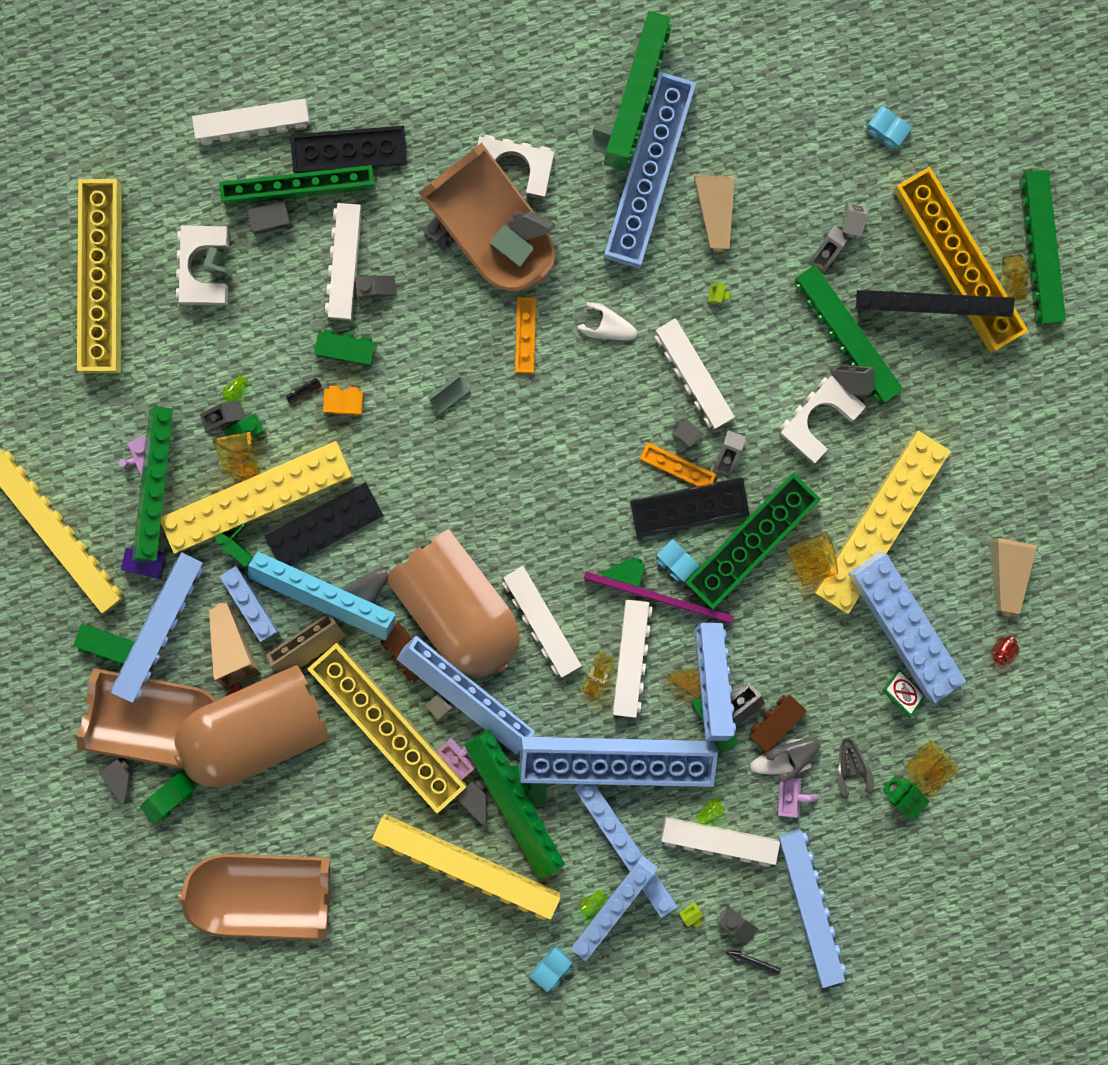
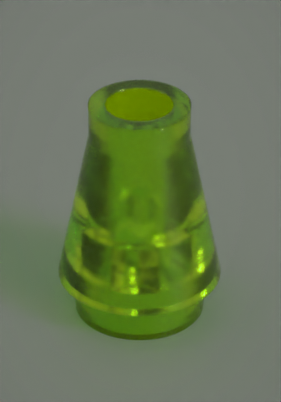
(234, 388)
(710, 811)
(592, 903)

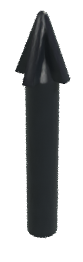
(738, 956)

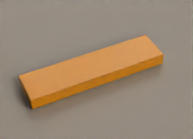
(525, 335)
(676, 466)

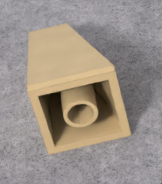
(716, 205)
(1011, 573)
(230, 650)

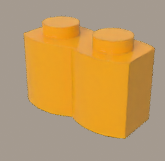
(343, 401)

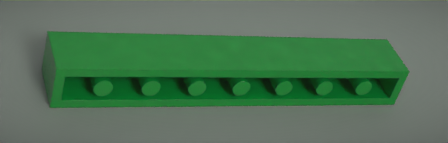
(297, 185)
(1043, 247)
(846, 331)
(152, 484)
(514, 804)

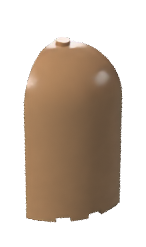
(473, 207)
(457, 607)
(140, 728)
(250, 730)
(259, 896)

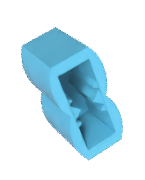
(888, 128)
(677, 561)
(551, 969)

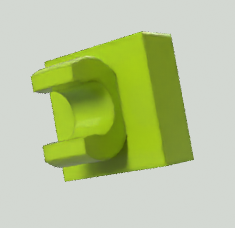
(717, 293)
(692, 915)

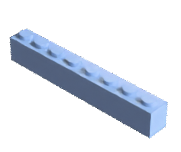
(154, 631)
(464, 694)
(623, 844)
(811, 908)

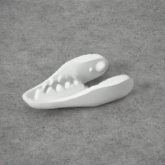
(611, 325)
(778, 766)

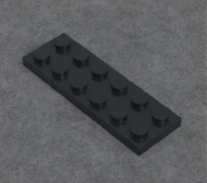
(348, 149)
(689, 507)
(324, 525)

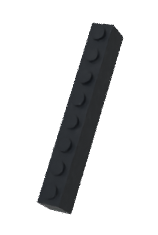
(935, 303)

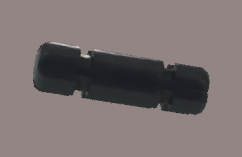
(303, 391)

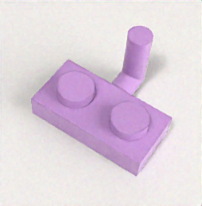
(137, 449)
(456, 758)
(790, 798)

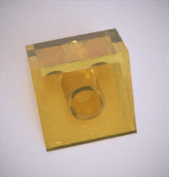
(238, 455)
(814, 558)
(932, 767)

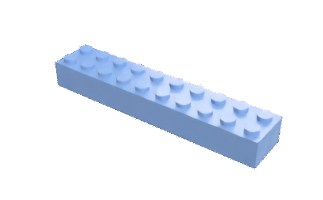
(649, 170)
(617, 761)

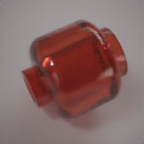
(1005, 650)

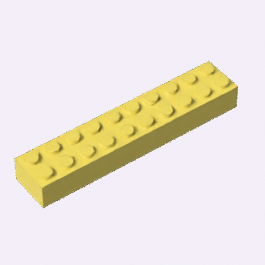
(99, 276)
(256, 497)
(884, 516)
(387, 727)
(467, 867)

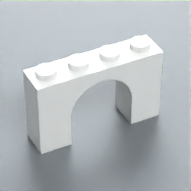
(539, 161)
(192, 240)
(797, 431)

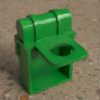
(234, 548)
(906, 798)

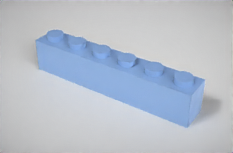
(714, 682)
(614, 908)

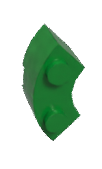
(175, 791)

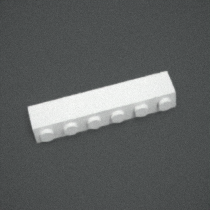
(251, 121)
(345, 260)
(694, 374)
(542, 622)
(631, 658)
(720, 840)

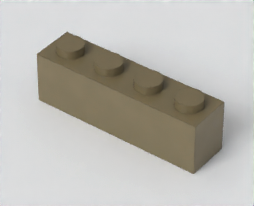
(307, 644)

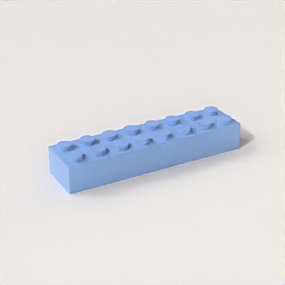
(906, 627)

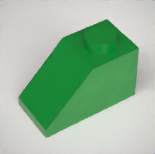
(249, 424)
(627, 571)

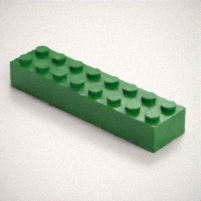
(638, 91)
(752, 540)

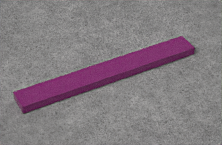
(658, 597)

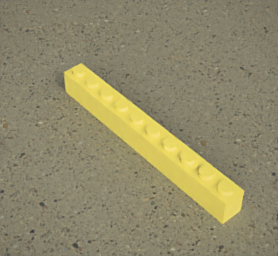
(57, 535)

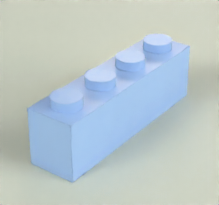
(249, 603)

